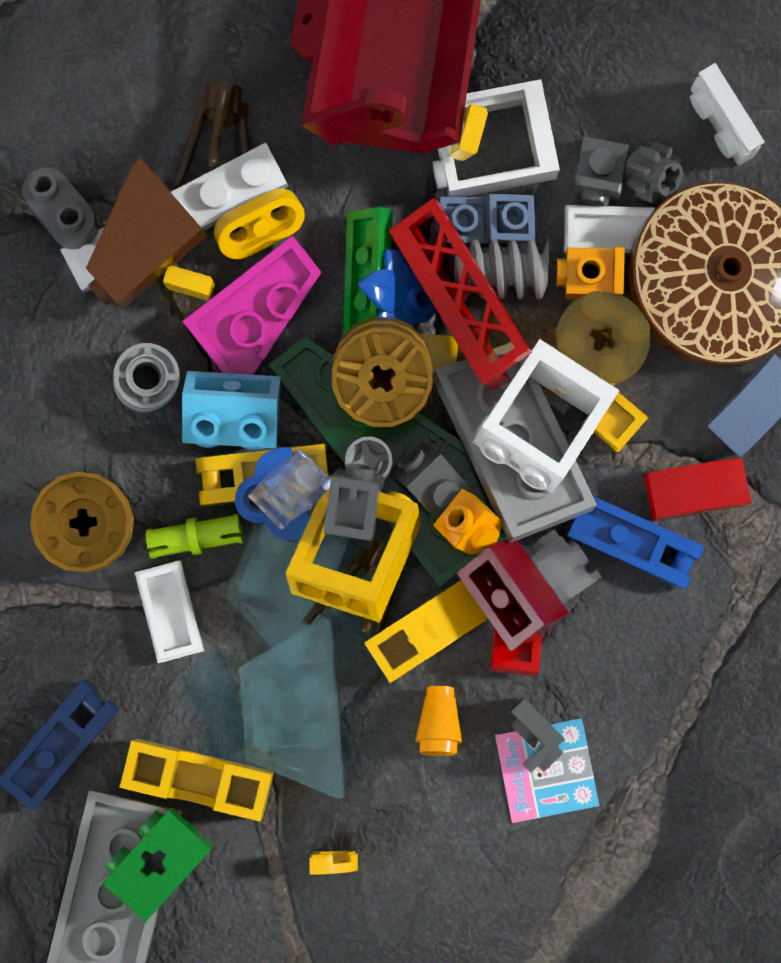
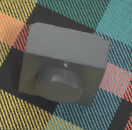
(429, 478)

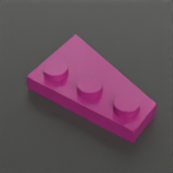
(254, 309)

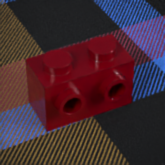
(512, 593)

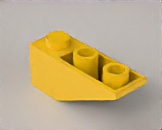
(425, 631)

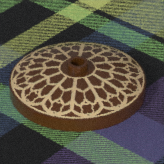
(682, 280)

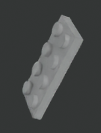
(529, 417)
(91, 918)

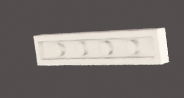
(205, 199)

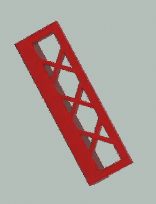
(450, 297)

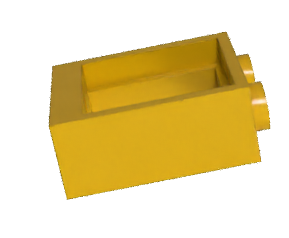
(345, 591)

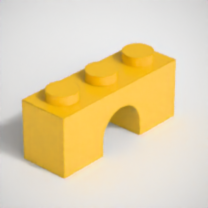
(197, 778)

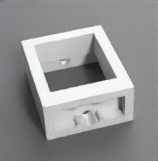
(540, 135)
(569, 382)

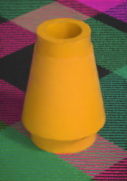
(439, 723)

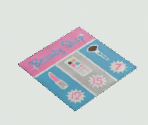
(561, 788)

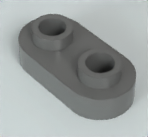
(57, 205)

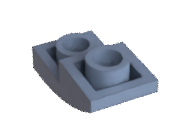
(491, 218)
(751, 409)

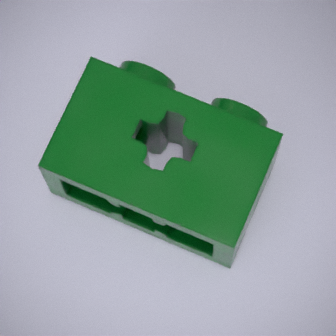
(146, 890)

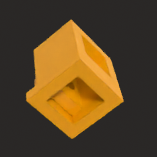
(609, 264)

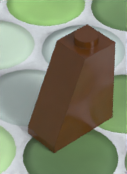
(140, 238)

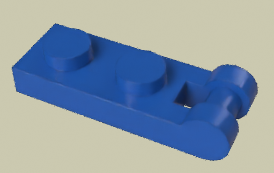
(636, 542)

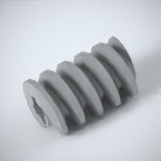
(510, 267)

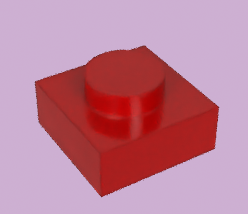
(520, 661)

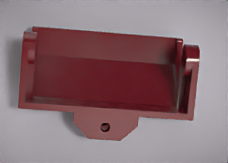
(387, 70)

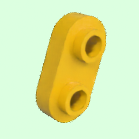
(258, 224)

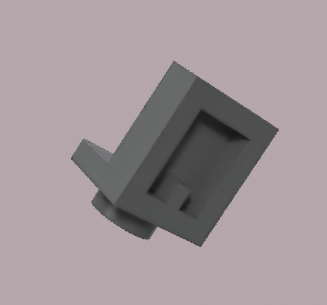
(600, 171)
(353, 502)
(533, 726)

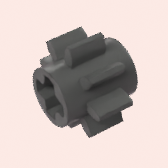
(653, 172)

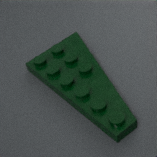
(308, 378)

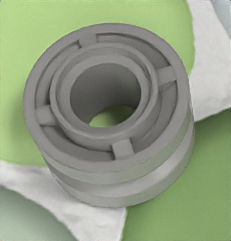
(151, 356)

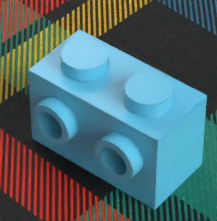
(231, 410)

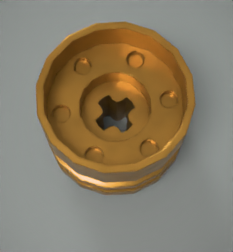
(386, 344)
(62, 503)

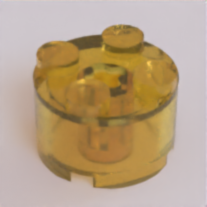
(616, 318)

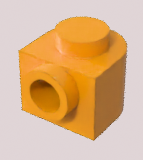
(477, 531)

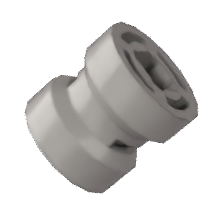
(372, 453)

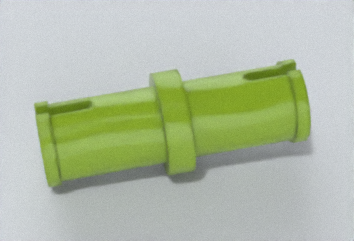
(194, 536)

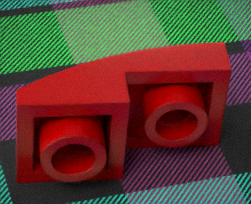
(697, 489)

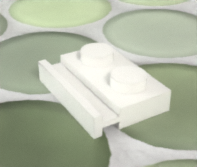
(717, 102)

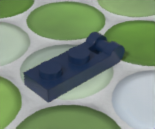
(57, 746)

